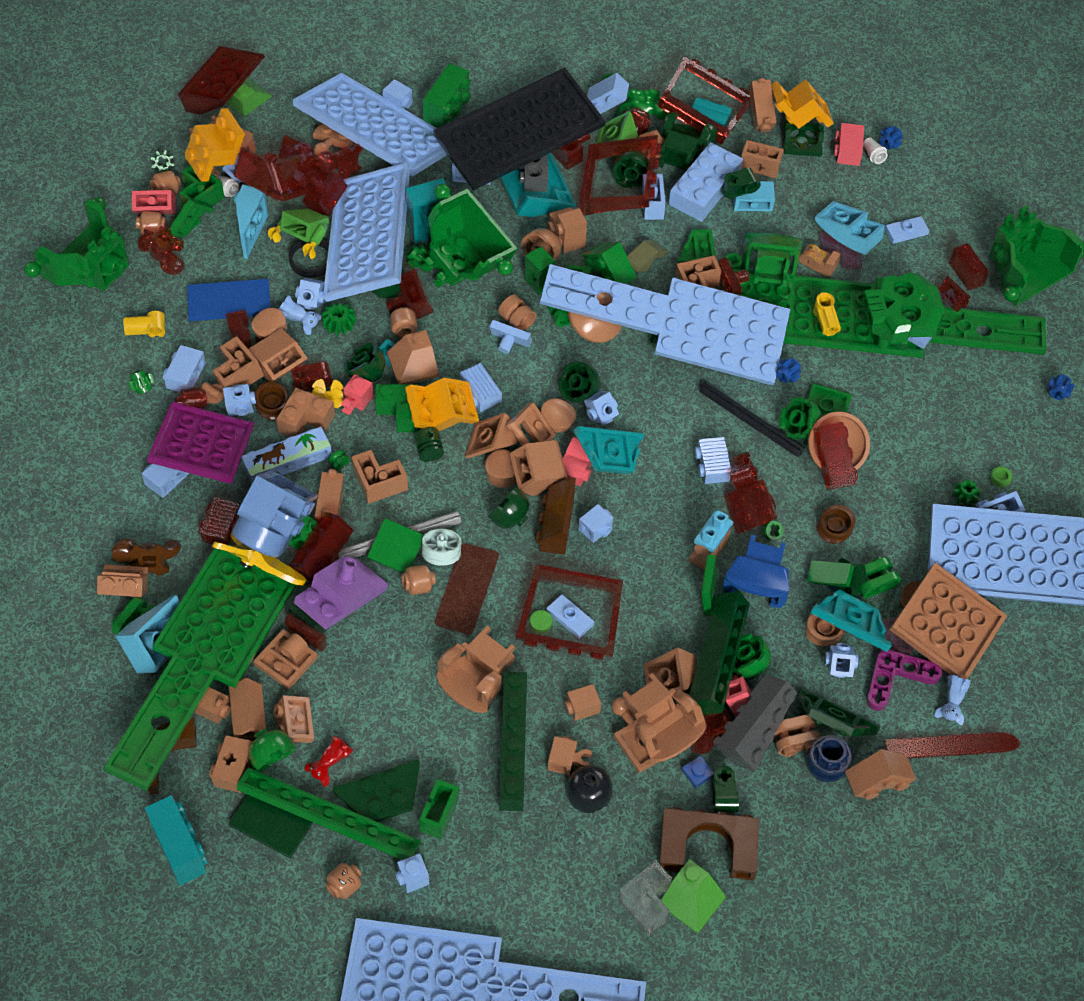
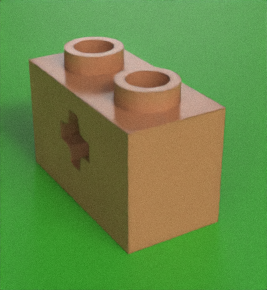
(762, 158)
(230, 750)

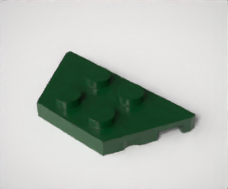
(835, 716)
(382, 793)

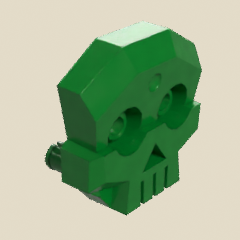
(889, 310)

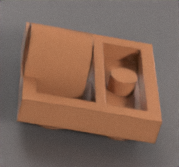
(286, 658)

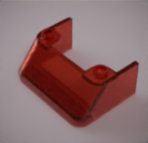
(281, 176)

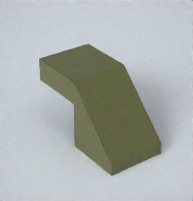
(644, 255)

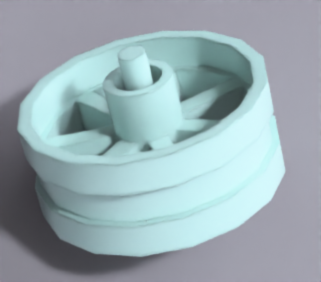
(441, 547)

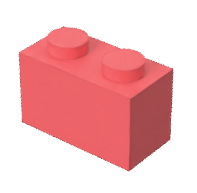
(850, 144)
(156, 200)

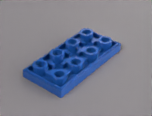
(216, 299)

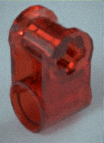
(310, 374)
(743, 471)

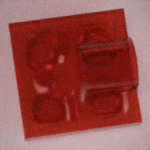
(751, 506)

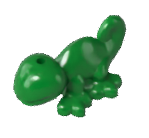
(645, 100)

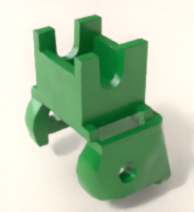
(772, 256)

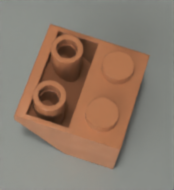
(278, 355)
(538, 466)

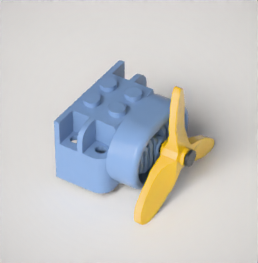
(268, 522)

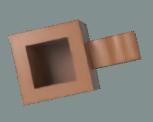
(564, 755)

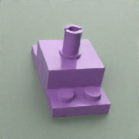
(340, 591)

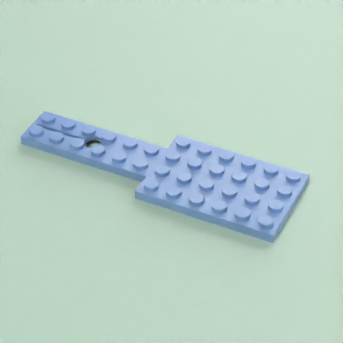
(691, 322)
(445, 965)

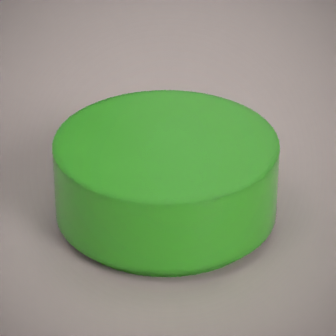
(1001, 476)
(541, 621)

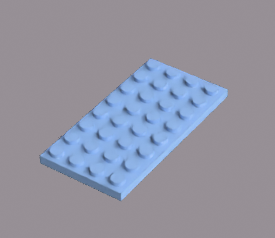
(372, 122)
(367, 233)
(1010, 552)

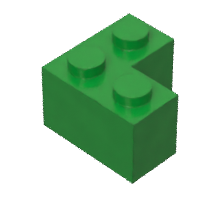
(207, 192)
(611, 261)
(392, 400)

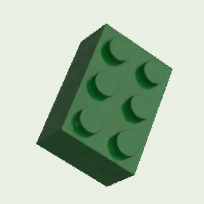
(447, 96)

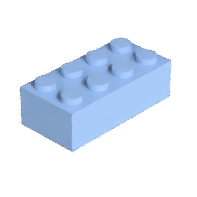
(702, 183)

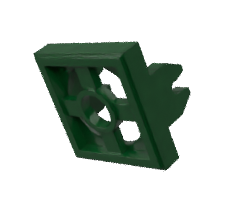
(791, 149)

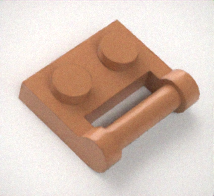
(533, 423)

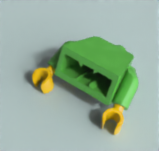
(303, 225)

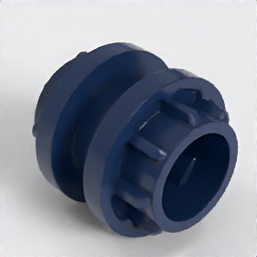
(826, 769)

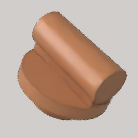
(214, 392)

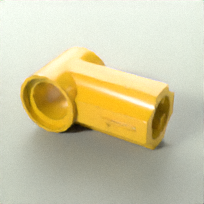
(826, 314)
(152, 324)

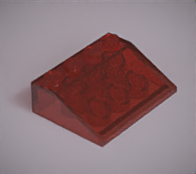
(218, 79)

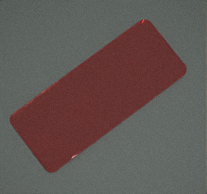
(467, 589)

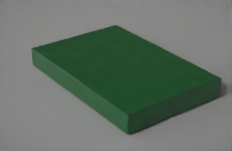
(271, 825)

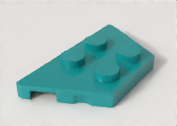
(610, 449)
(853, 617)

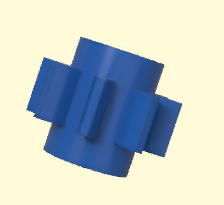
(891, 137)
(788, 370)
(1060, 387)

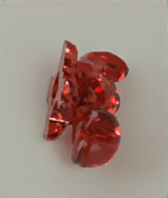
(344, 160)
(160, 247)

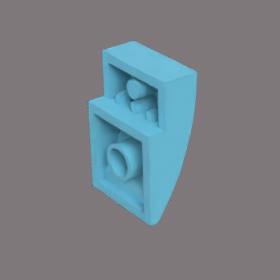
(850, 227)

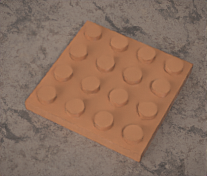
(948, 622)

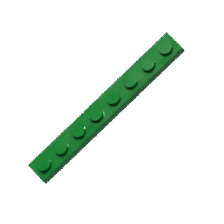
(328, 814)

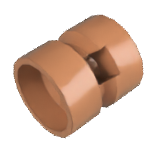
(517, 313)

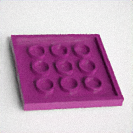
(201, 442)

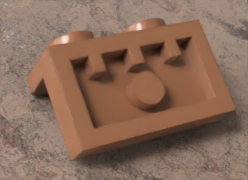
(295, 718)

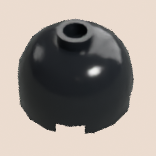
(589, 789)

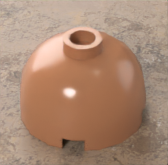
(544, 238)

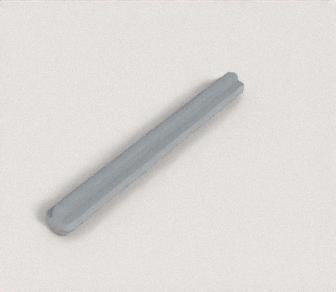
(436, 523)

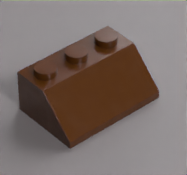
(556, 517)

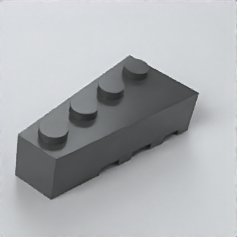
(756, 723)

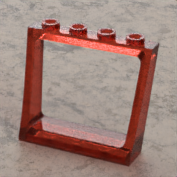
(693, 117)
(599, 151)
(575, 579)

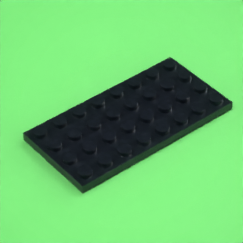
(519, 128)

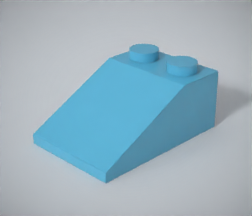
(251, 214)
(141, 634)

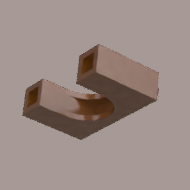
(739, 832)

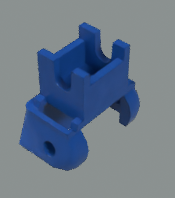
(760, 573)

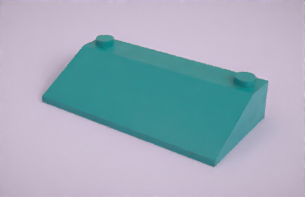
(539, 203)

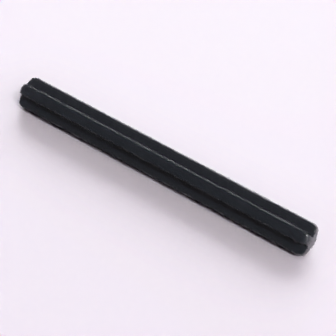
(751, 419)

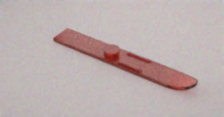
(953, 745)

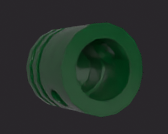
(429, 447)

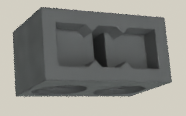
(535, 175)

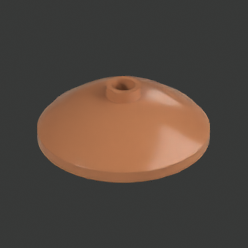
(594, 329)
(857, 440)

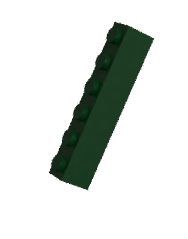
(719, 652)
(513, 741)

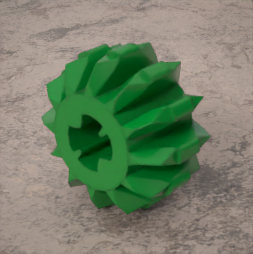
(338, 319)

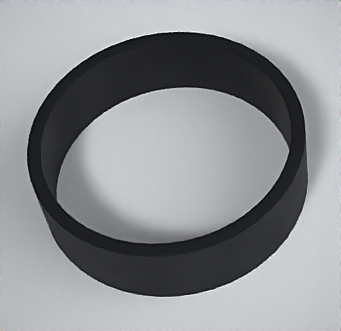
(308, 273)

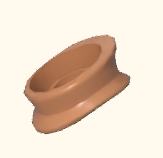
(268, 322)
(558, 414)
(500, 469)
(822, 632)

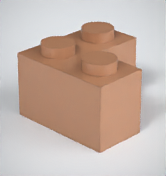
(569, 227)
(700, 271)
(239, 367)
(304, 409)
(378, 481)
(880, 772)

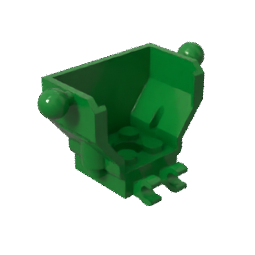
(465, 240)
(1033, 255)
(90, 260)

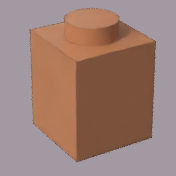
(582, 702)

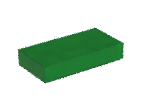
(830, 573)

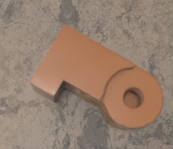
(819, 259)

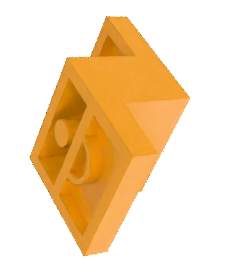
(801, 104)
(214, 144)
(442, 404)

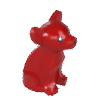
(332, 755)

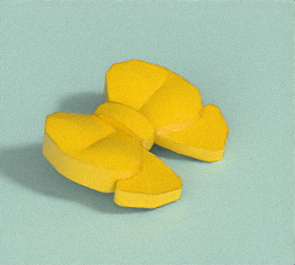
(335, 394)

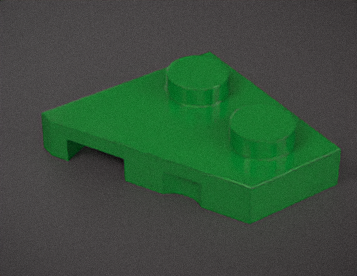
(189, 217)
(698, 246)

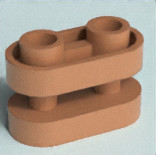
(791, 745)

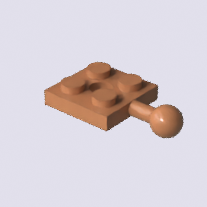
(329, 138)
(628, 738)

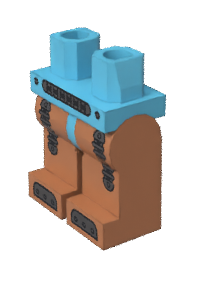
(711, 538)

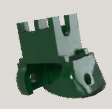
(684, 143)

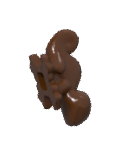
(147, 554)

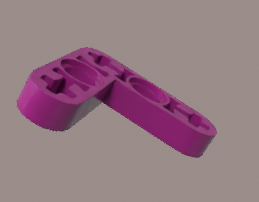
(890, 670)

